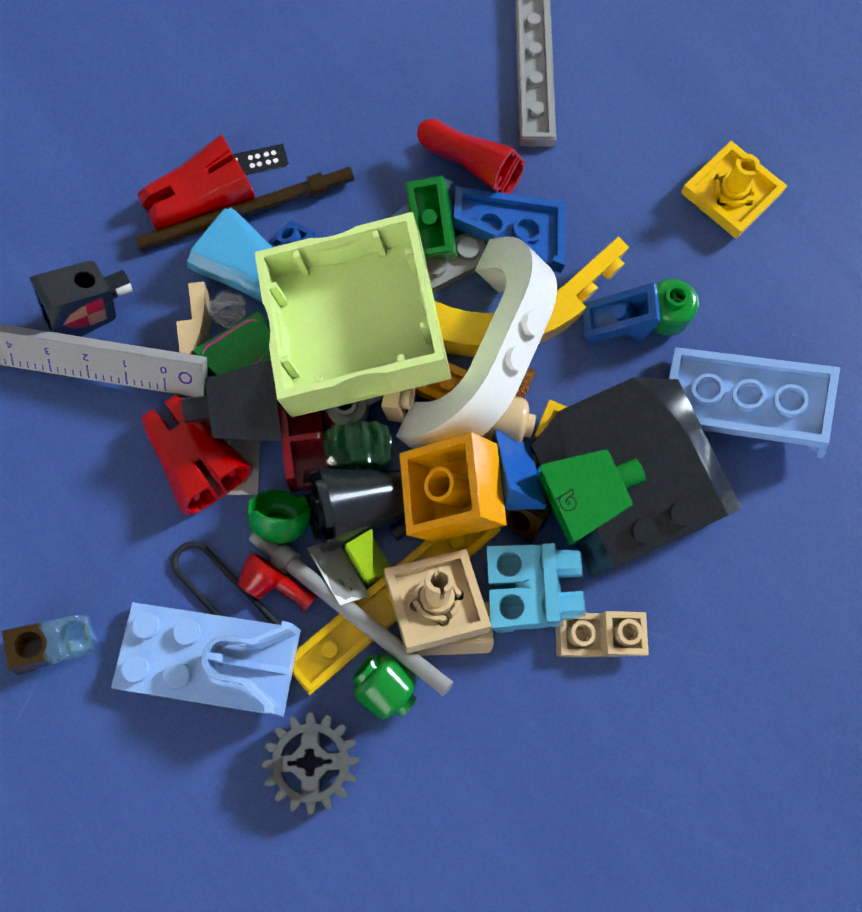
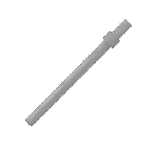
(288, 561)

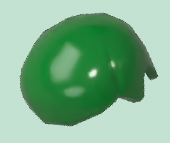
(278, 516)

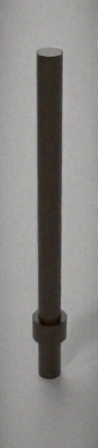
(316, 185)

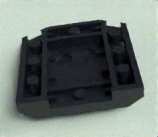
(660, 429)

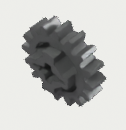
(310, 784)

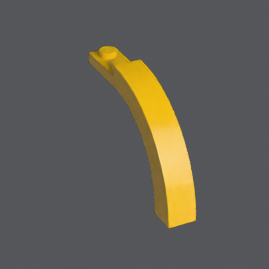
(465, 330)

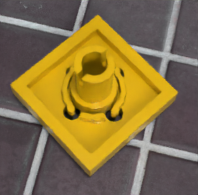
(741, 183)

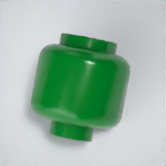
(676, 306)
(384, 686)

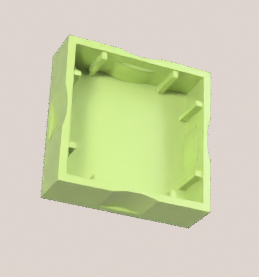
(351, 316)

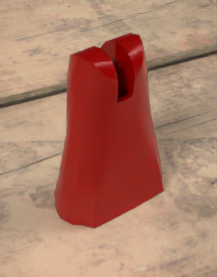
(489, 161)
(197, 187)
(195, 463)

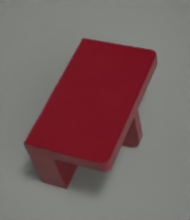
(301, 446)

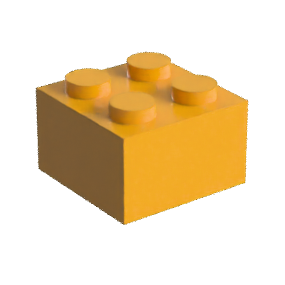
(452, 488)

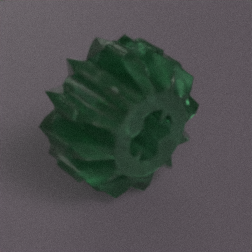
(358, 446)

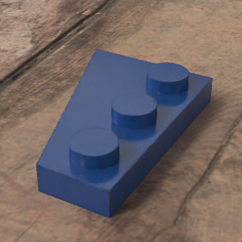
(498, 215)

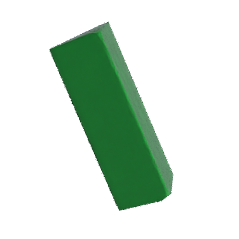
(432, 213)

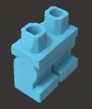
(537, 591)

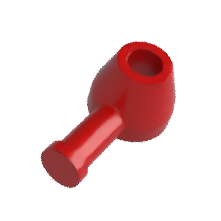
(261, 577)

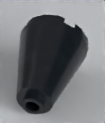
(351, 503)

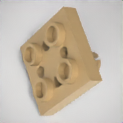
(433, 586)

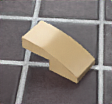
(196, 330)

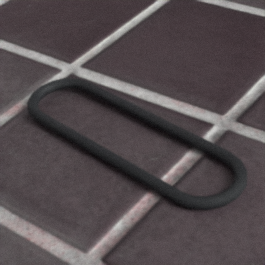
(224, 569)

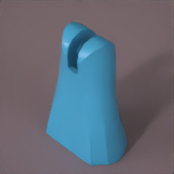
(228, 253)

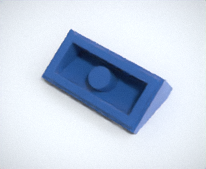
(518, 474)

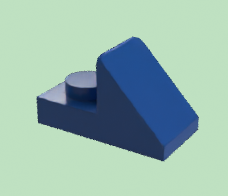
(622, 313)

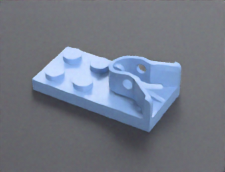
(759, 396)
(207, 659)

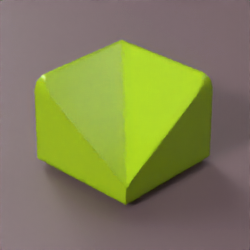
(366, 558)

